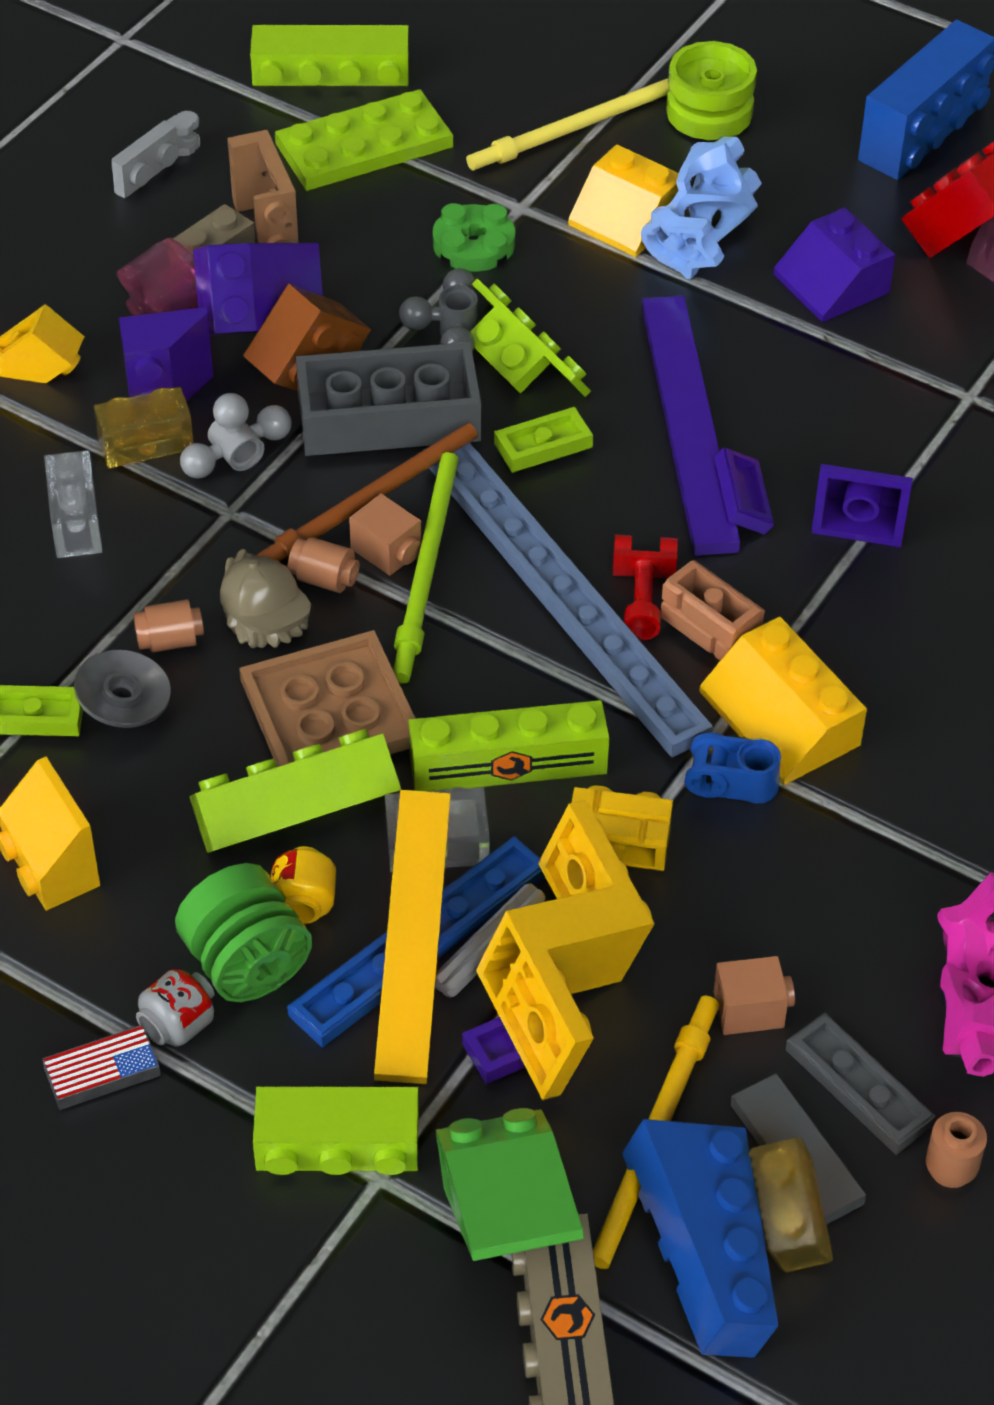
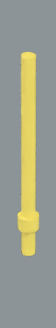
(507, 148)

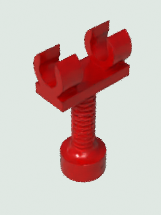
(643, 616)

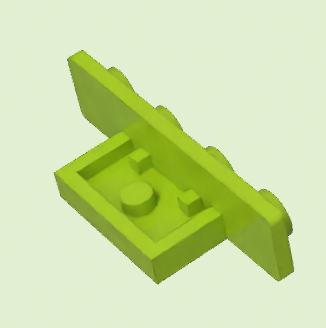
(514, 349)

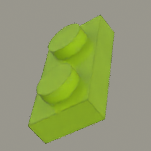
(543, 439)
(39, 711)

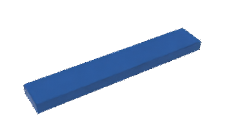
(466, 906)

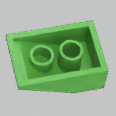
(507, 1184)

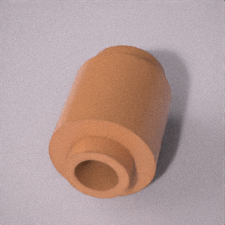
(323, 564)
(168, 626)
(956, 1149)

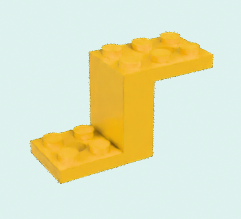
(564, 949)

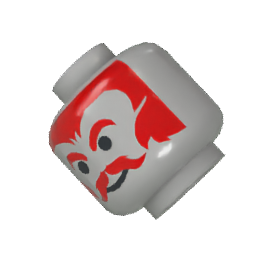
(176, 1007)

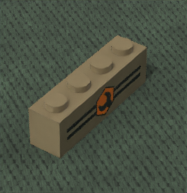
(564, 1323)

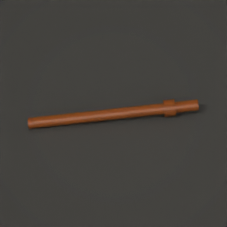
(383, 485)

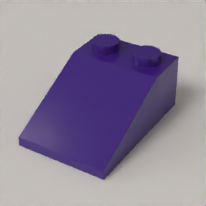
(247, 279)

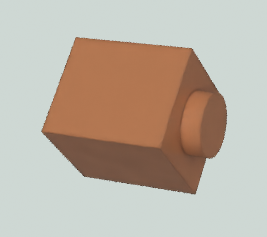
(385, 534)
(752, 995)

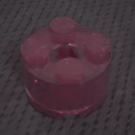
(160, 279)

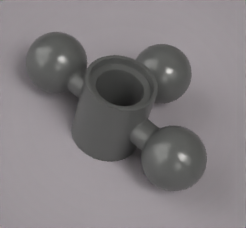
(455, 313)

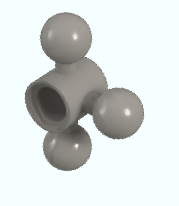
(234, 438)

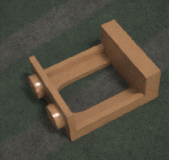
(254, 173)

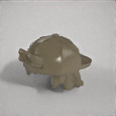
(262, 601)

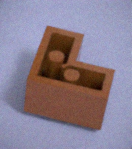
(302, 326)

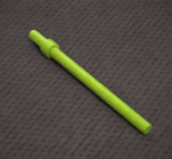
(410, 635)

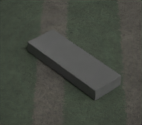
(860, 1083)
(775, 1116)

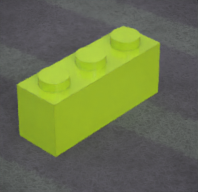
(336, 1129)

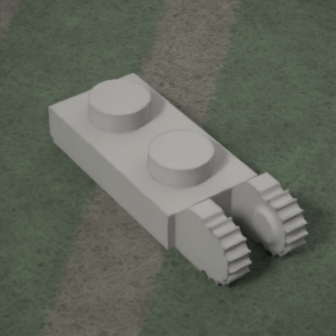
(154, 152)

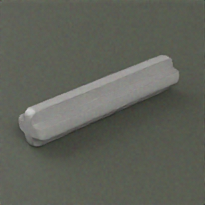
(463, 964)

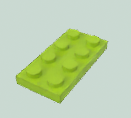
(363, 139)

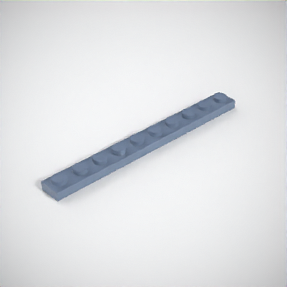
(576, 605)

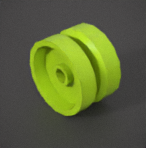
(711, 90)

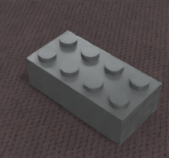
(386, 397)

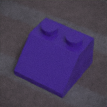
(836, 265)
(167, 351)
(861, 505)

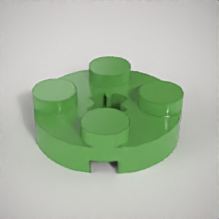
(487, 222)

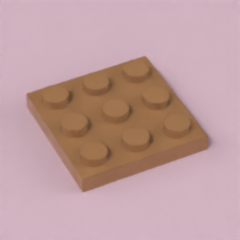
(327, 695)

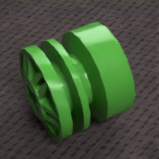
(243, 932)

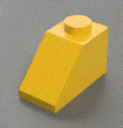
(40, 347)

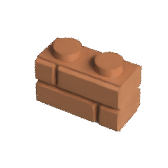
(708, 609)

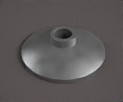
(122, 688)

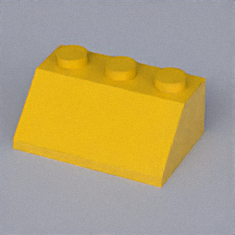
(787, 695)

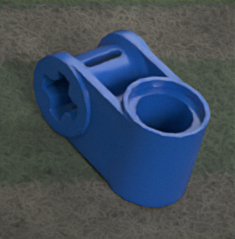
(737, 768)

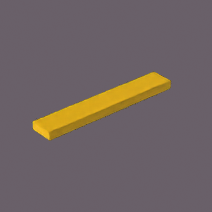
(412, 938)

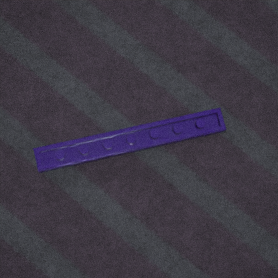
(689, 424)

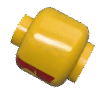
(306, 881)

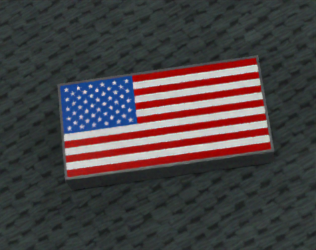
(101, 1067)

